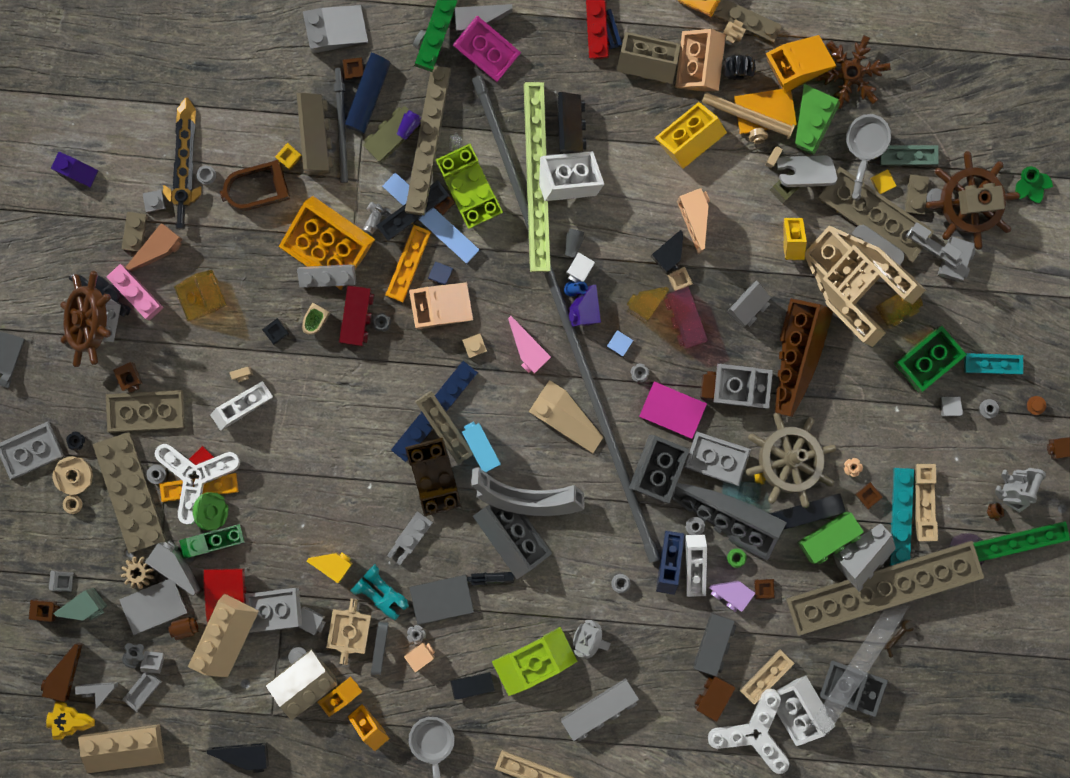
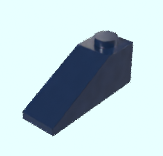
(670, 563)

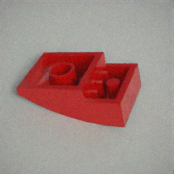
(221, 582)

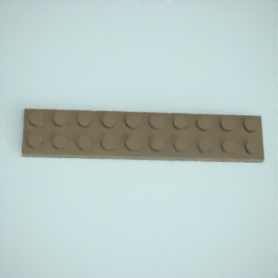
(886, 588)

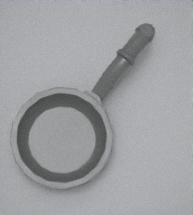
(867, 139)
(431, 741)

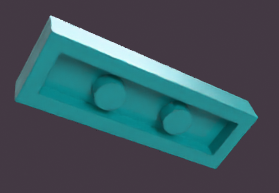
(993, 363)

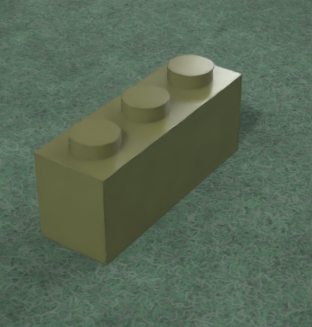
(386, 140)

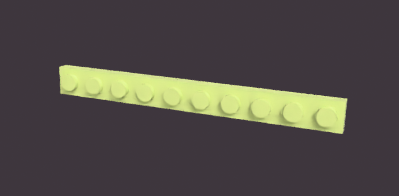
(535, 148)

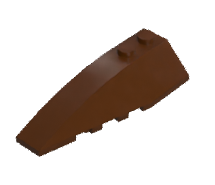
(802, 346)

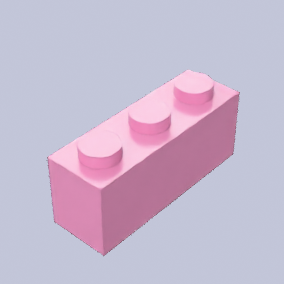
(135, 292)

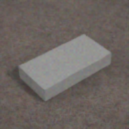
(142, 691)

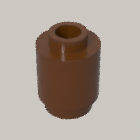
(183, 628)

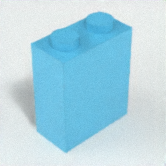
(480, 446)

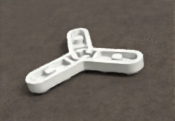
(184, 468)
(761, 720)

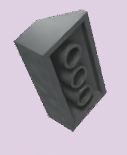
(513, 539)

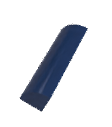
(367, 93)

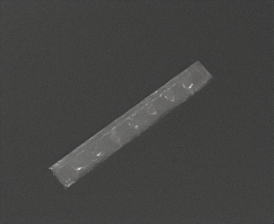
(858, 667)

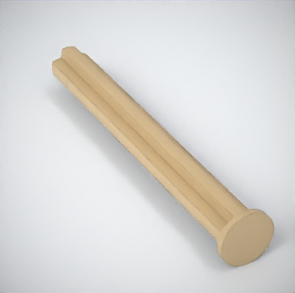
(748, 114)

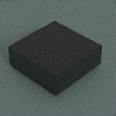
(275, 331)

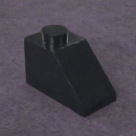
(670, 253)

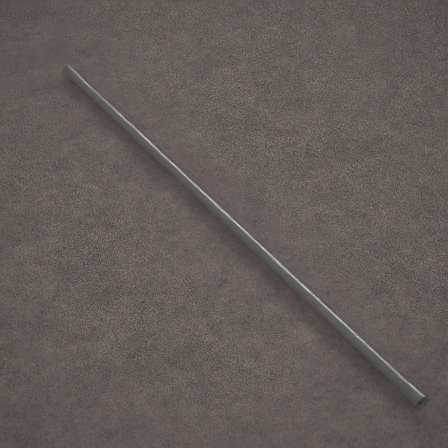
(649, 545)

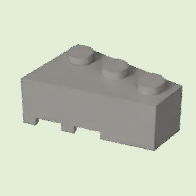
(863, 557)

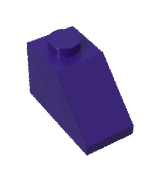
(74, 169)
(585, 308)

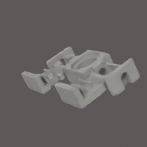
(948, 254)

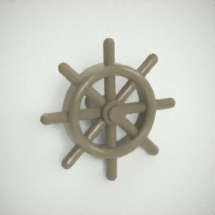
(791, 460)

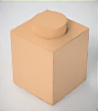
(420, 656)

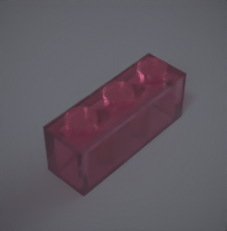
(685, 318)

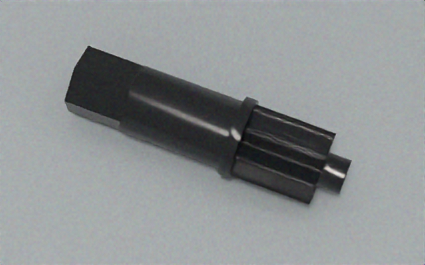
(491, 578)

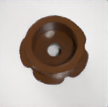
(995, 511)

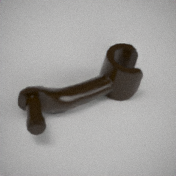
(896, 638)

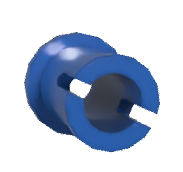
(572, 288)

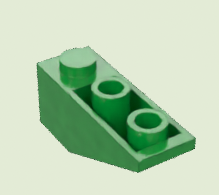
(211, 541)

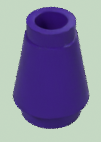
(408, 124)

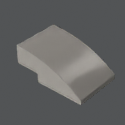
(743, 386)

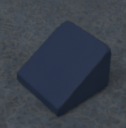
(440, 273)

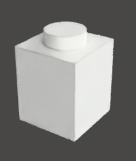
(580, 268)

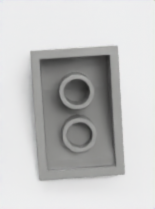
(335, 28)
(171, 564)

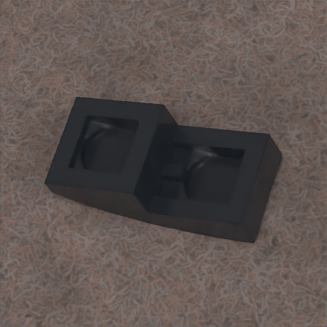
(472, 685)

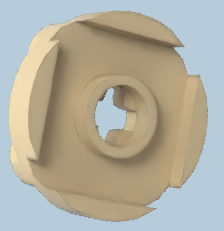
(63, 469)

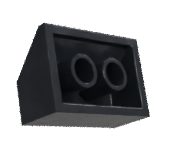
(571, 123)

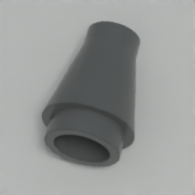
(573, 242)

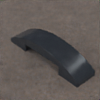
(817, 510)

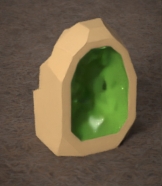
(314, 319)

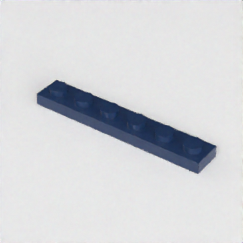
(446, 396)

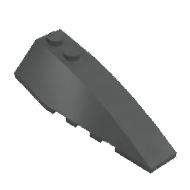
(740, 521)

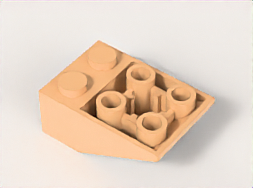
(440, 305)

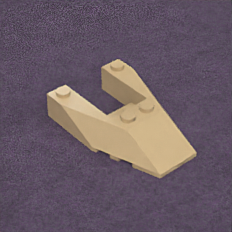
(847, 270)

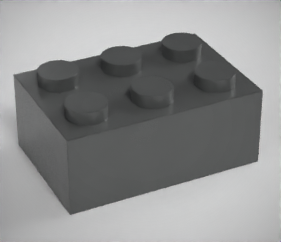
(659, 469)

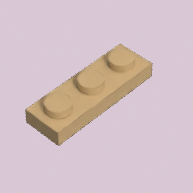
(767, 676)

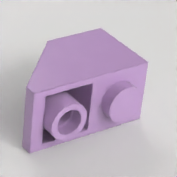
(734, 593)

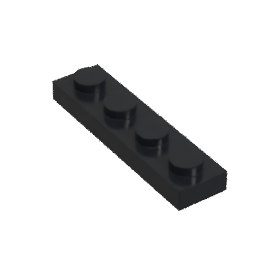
(401, 220)

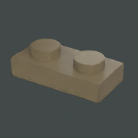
(916, 194)
(134, 231)

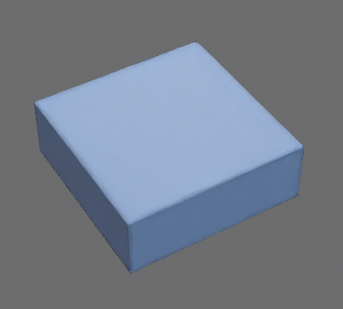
(619, 343)

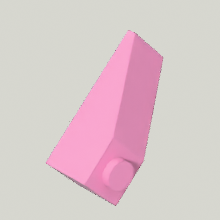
(530, 351)

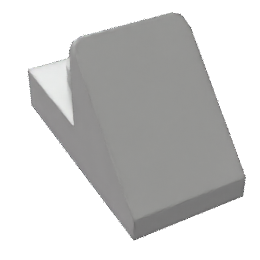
(101, 690)

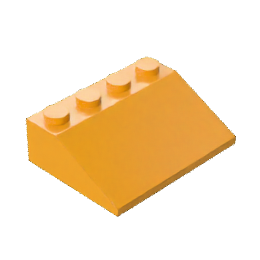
(325, 237)

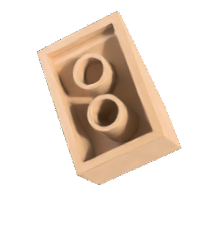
(695, 213)

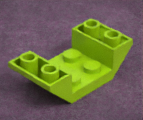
(469, 186)
(534, 662)

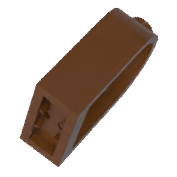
(279, 181)

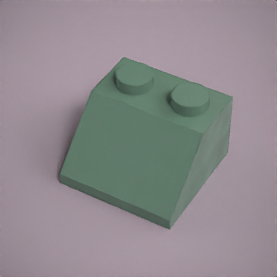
(84, 606)

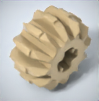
(139, 580)

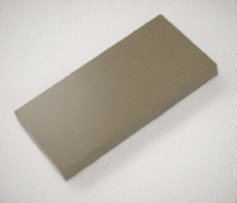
(145, 411)

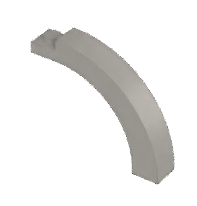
(524, 501)

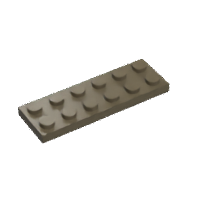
(873, 211)
(129, 492)

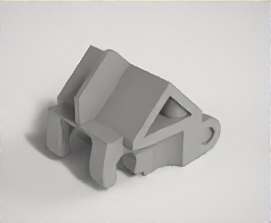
(1020, 488)

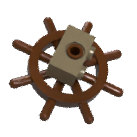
(973, 200)

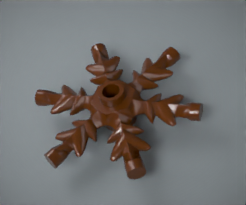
(875, 68)

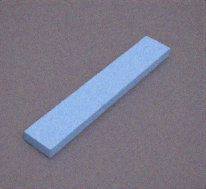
(434, 222)

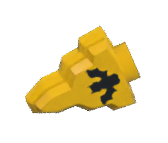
(66, 721)

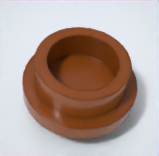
(1036, 405)

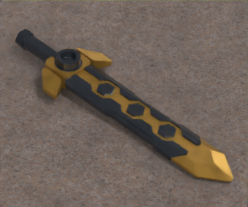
(183, 165)

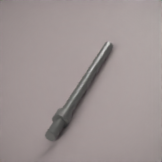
(339, 88)

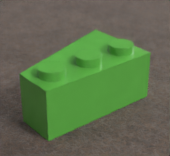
(814, 118)

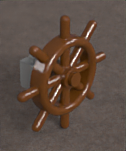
(88, 318)

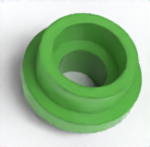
(741, 562)

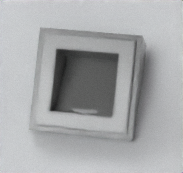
(951, 406)
(61, 581)

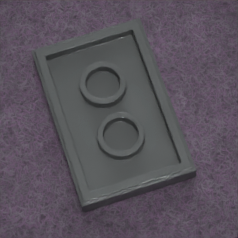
(441, 599)

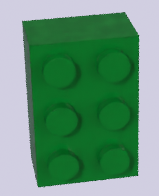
(930, 359)

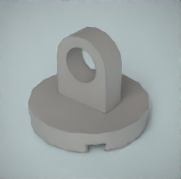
(588, 639)

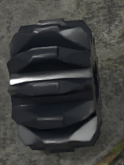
(739, 67)

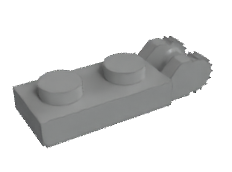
(411, 536)

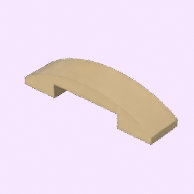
(925, 502)

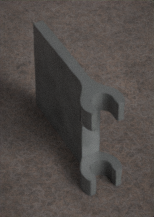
(9, 352)

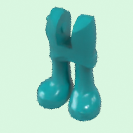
(389, 597)

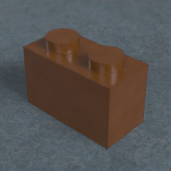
(714, 697)

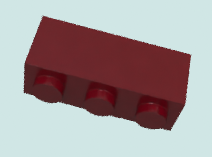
(356, 316)

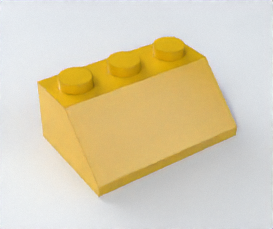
(691, 135)

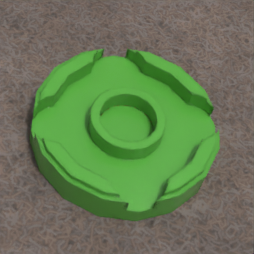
(210, 511)

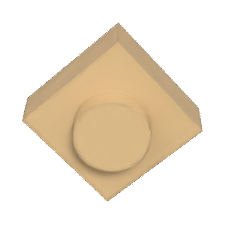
(474, 345)
(241, 374)

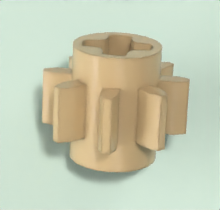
(734, 31)

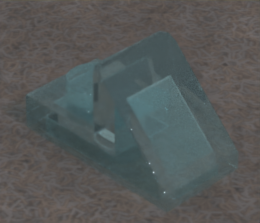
(745, 492)

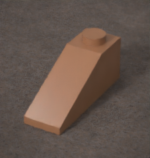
(159, 245)

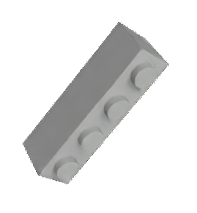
(599, 709)

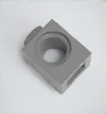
(312, 620)

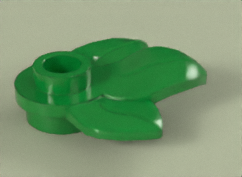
(1033, 187)

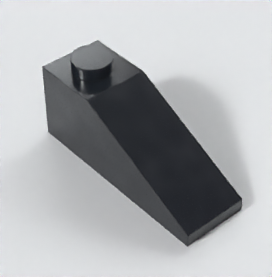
(245, 756)

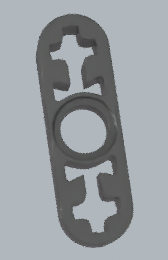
(379, 649)

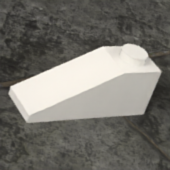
(240, 405)
(696, 565)

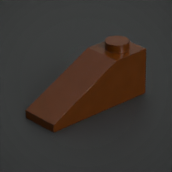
(60, 680)

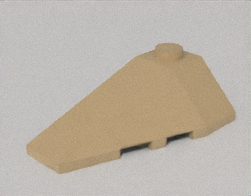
(561, 412)

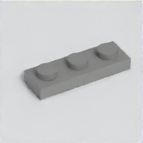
(326, 276)

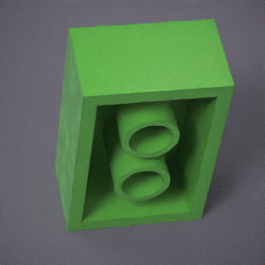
(830, 538)

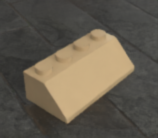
(223, 637)
(121, 748)

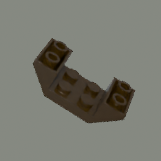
(434, 476)

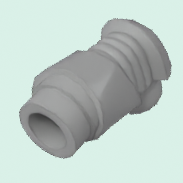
(374, 218)

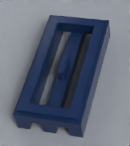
(615, 30)

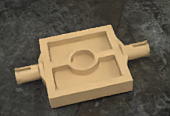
(348, 631)

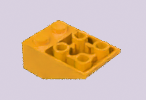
(799, 62)

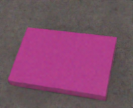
(486, 48)
(672, 410)

